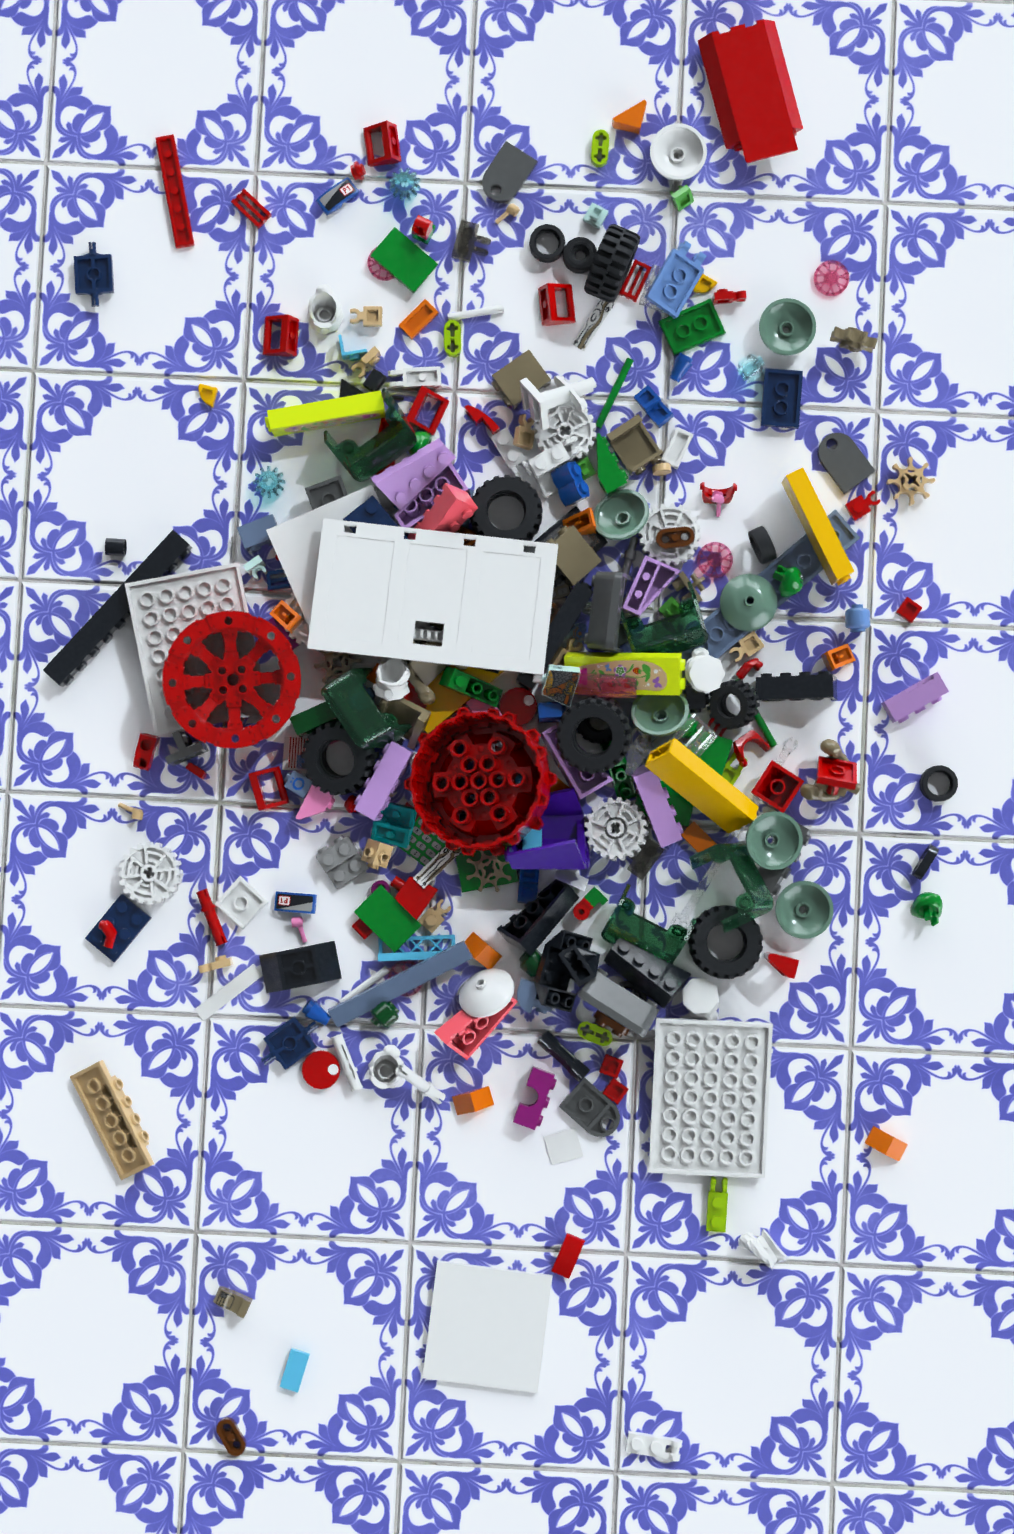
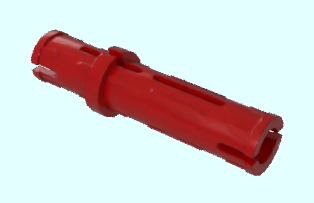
(211, 917)

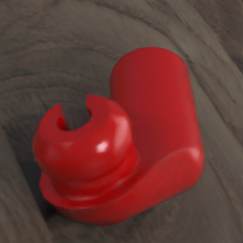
(747, 666)
(109, 931)

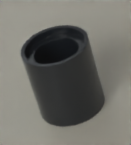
(374, 381)
(115, 546)

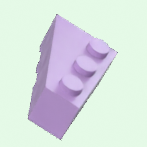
(648, 585)
(915, 698)

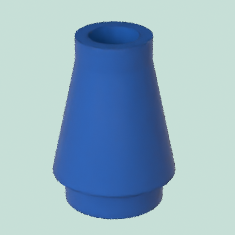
(681, 366)
(316, 1012)

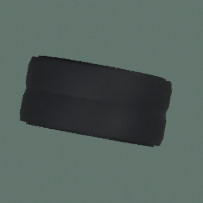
(579, 244)

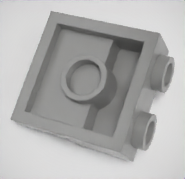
(341, 861)

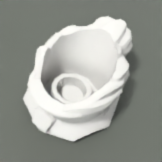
(324, 310)
(704, 671)
(392, 679)
(701, 999)
(383, 1067)
(762, 1248)

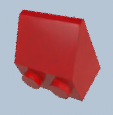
(777, 787)

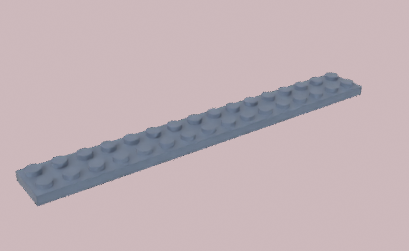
(723, 635)

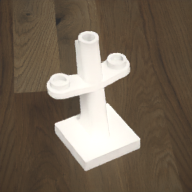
(541, 402)

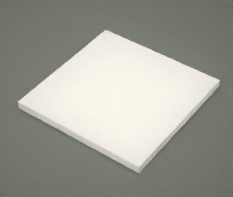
(299, 544)
(487, 1326)

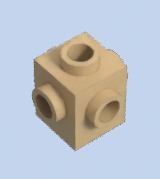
(377, 854)

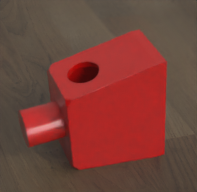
(412, 895)

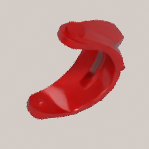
(707, 493)
(750, 736)

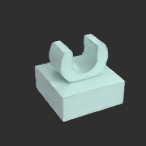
(595, 215)
(254, 566)

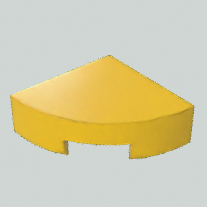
(704, 284)
(208, 394)

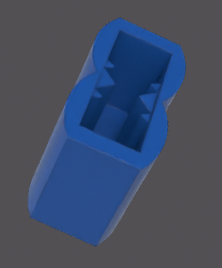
(570, 483)
(550, 711)

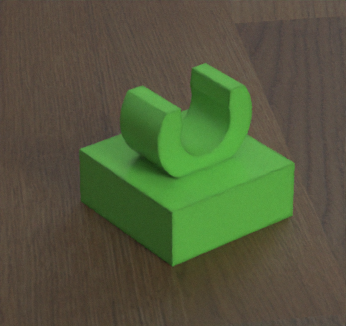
(682, 197)
(586, 468)
(669, 608)

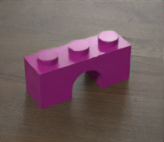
(530, 1115)

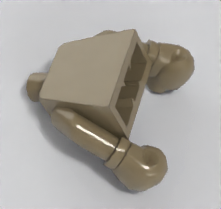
(424, 673)
(818, 791)

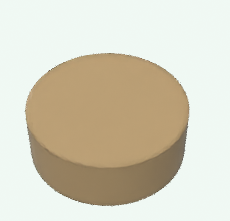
(661, 469)

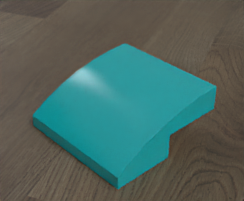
(395, 825)

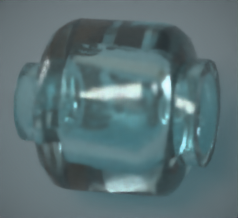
(751, 367)

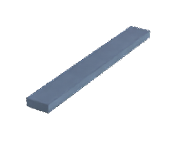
(400, 983)

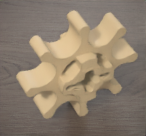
(918, 484)

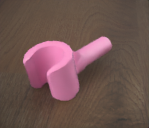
(719, 499)
(298, 922)

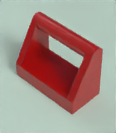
(390, 144)
(548, 304)
(288, 337)
(417, 407)
(258, 791)
(784, 965)

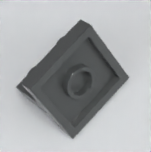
(185, 749)

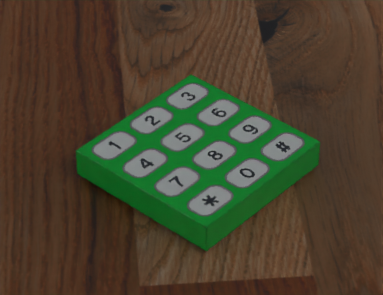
(423, 847)

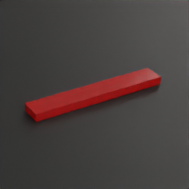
(175, 191)

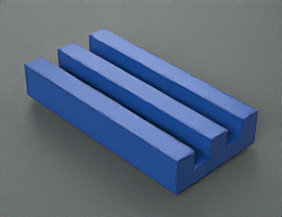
(274, 580)

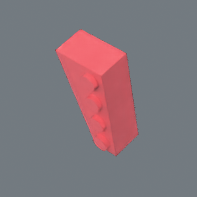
(448, 512)
(467, 1033)

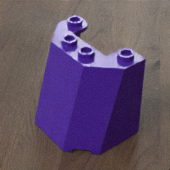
(562, 837)

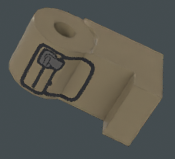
(233, 1301)

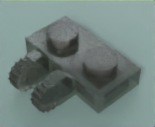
(466, 240)
(645, 859)

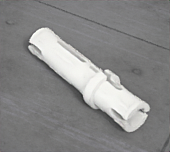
(350, 1070)
(425, 1087)

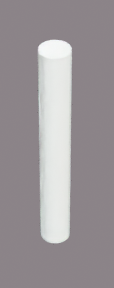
(476, 312)
(366, 984)

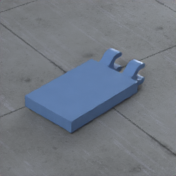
(676, 280)

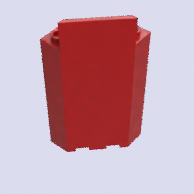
(752, 90)

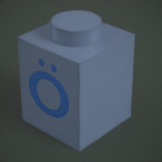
(297, 783)

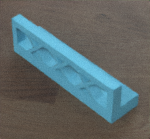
(417, 955)

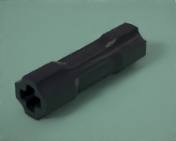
(563, 1056)

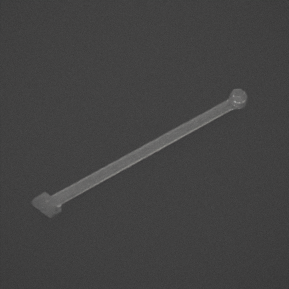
(732, 838)

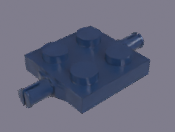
(93, 274)
(290, 1043)

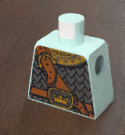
(559, 683)

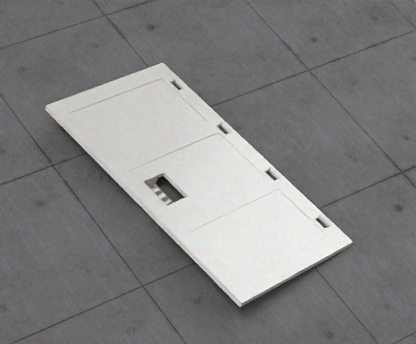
(486, 596)

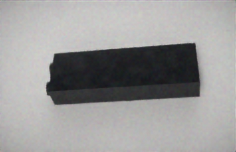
(561, 627)

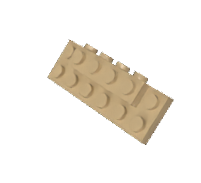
(113, 1119)

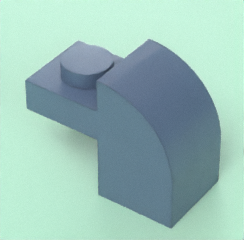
(527, 997)

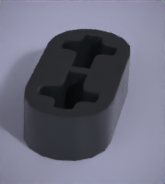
(925, 861)

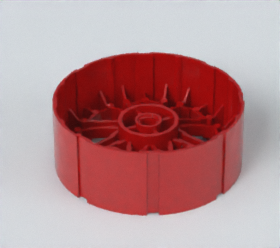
(184, 712)

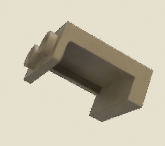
(508, 378)
(634, 446)
(574, 555)
(407, 713)

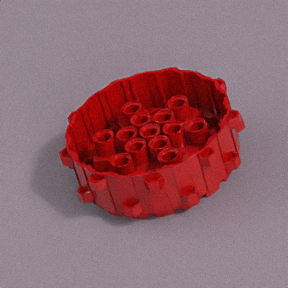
(521, 802)

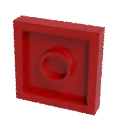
(836, 774)

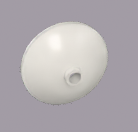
(679, 140)
(486, 993)

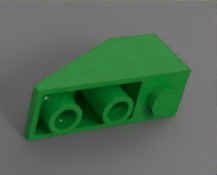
(608, 472)
(470, 686)
(621, 781)

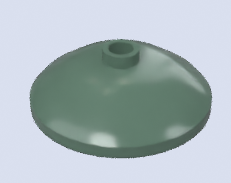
(792, 315)
(620, 507)
(744, 615)
(650, 708)
(785, 844)
(817, 914)

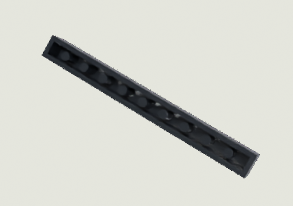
(114, 612)

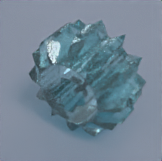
(398, 179)
(274, 486)

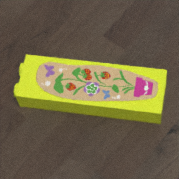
(325, 413)
(654, 671)

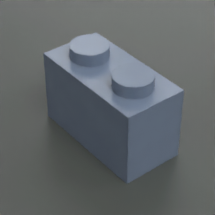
(255, 534)

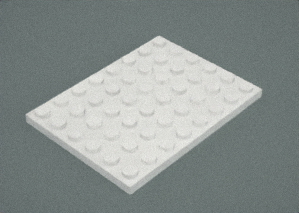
(163, 610)
(710, 1097)

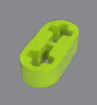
(604, 148)
(457, 338)
(597, 1029)

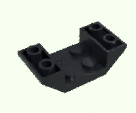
(300, 967)
(551, 977)

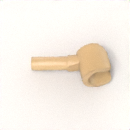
(511, 209)
(136, 813)

